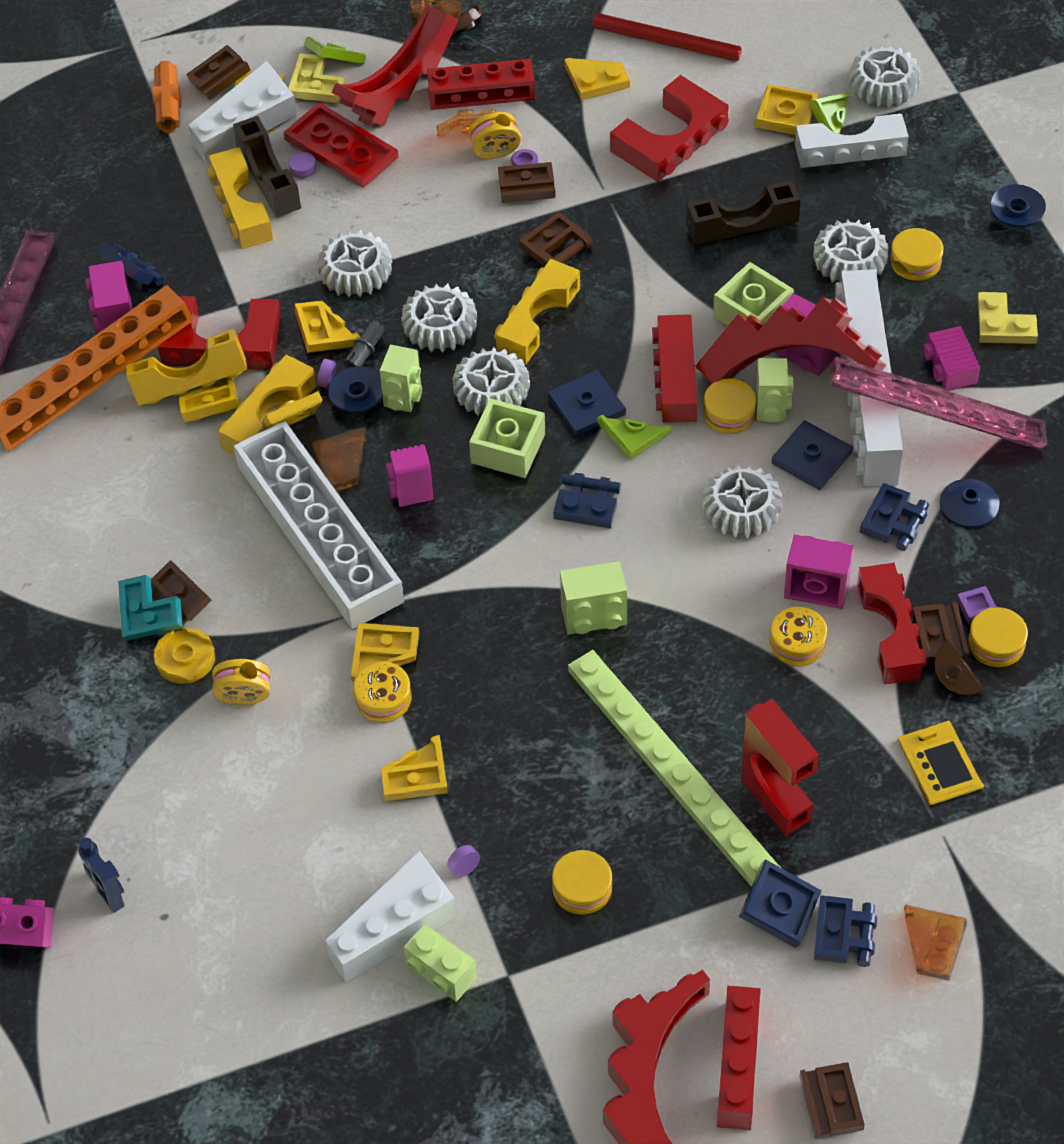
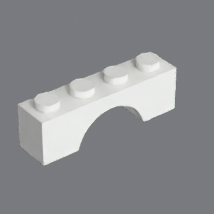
(821, 146)

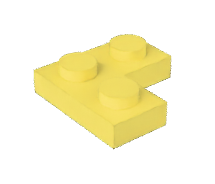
(309, 82)
(999, 326)

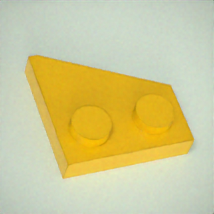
(596, 77)
(322, 328)
(209, 400)
(384, 644)
(416, 773)

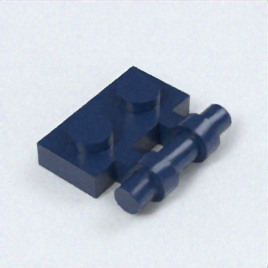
(132, 264)
(585, 507)
(885, 513)
(102, 874)
(834, 926)

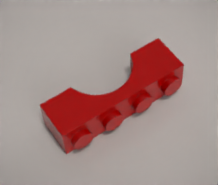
(882, 592)
(738, 1058)

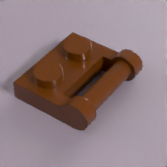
(551, 236)

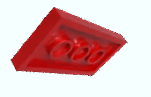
(341, 144)

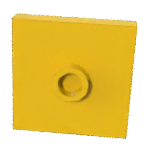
(784, 109)
(293, 411)

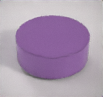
(523, 157)
(302, 164)
(326, 373)
(463, 861)

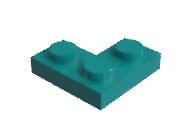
(143, 616)

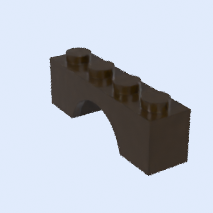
(276, 184)
(772, 208)

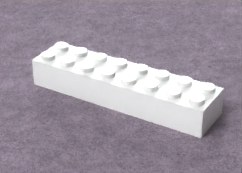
(874, 421)
(319, 525)

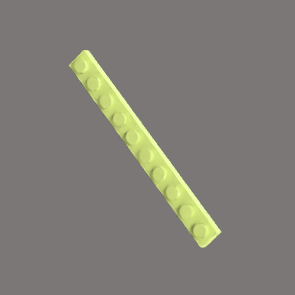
(670, 765)

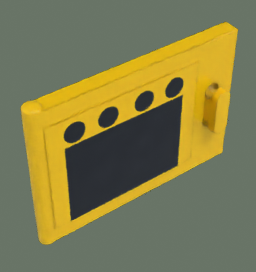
(940, 763)

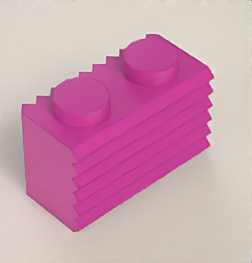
(952, 358)
(410, 475)

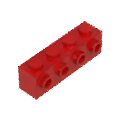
(481, 84)
(676, 368)

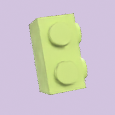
(401, 378)
(773, 389)
(440, 963)

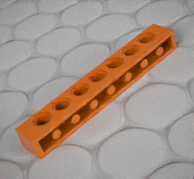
(91, 366)

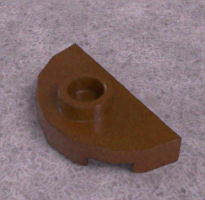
(467, 18)
(954, 671)

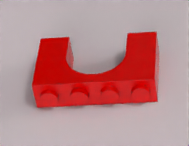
(661, 154)
(257, 338)
(773, 764)

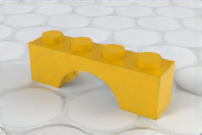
(248, 219)
(553, 287)
(153, 380)
(284, 383)

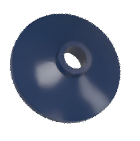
(1018, 205)
(356, 389)
(966, 511)

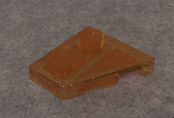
(461, 121)
(341, 457)
(934, 940)

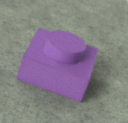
(974, 602)

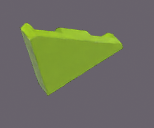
(334, 51)
(831, 110)
(632, 435)

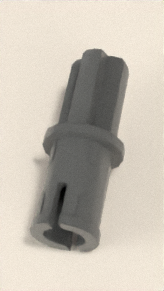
(364, 346)

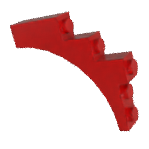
(422, 50)
(786, 329)
(633, 1068)

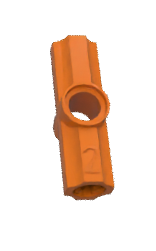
(166, 96)

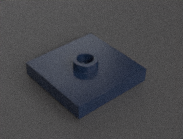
(584, 401)
(812, 455)
(780, 903)

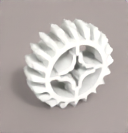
(884, 76)
(849, 248)
(354, 263)
(439, 309)
(476, 374)
(726, 508)

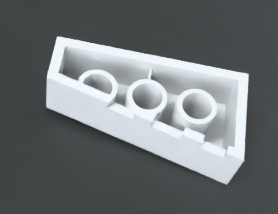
(257, 95)
(391, 918)

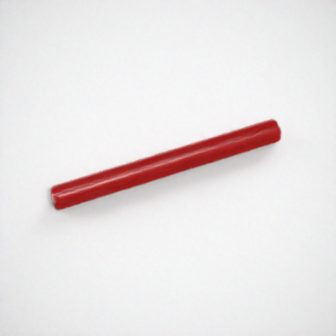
(667, 37)

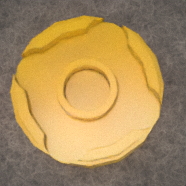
(184, 655)

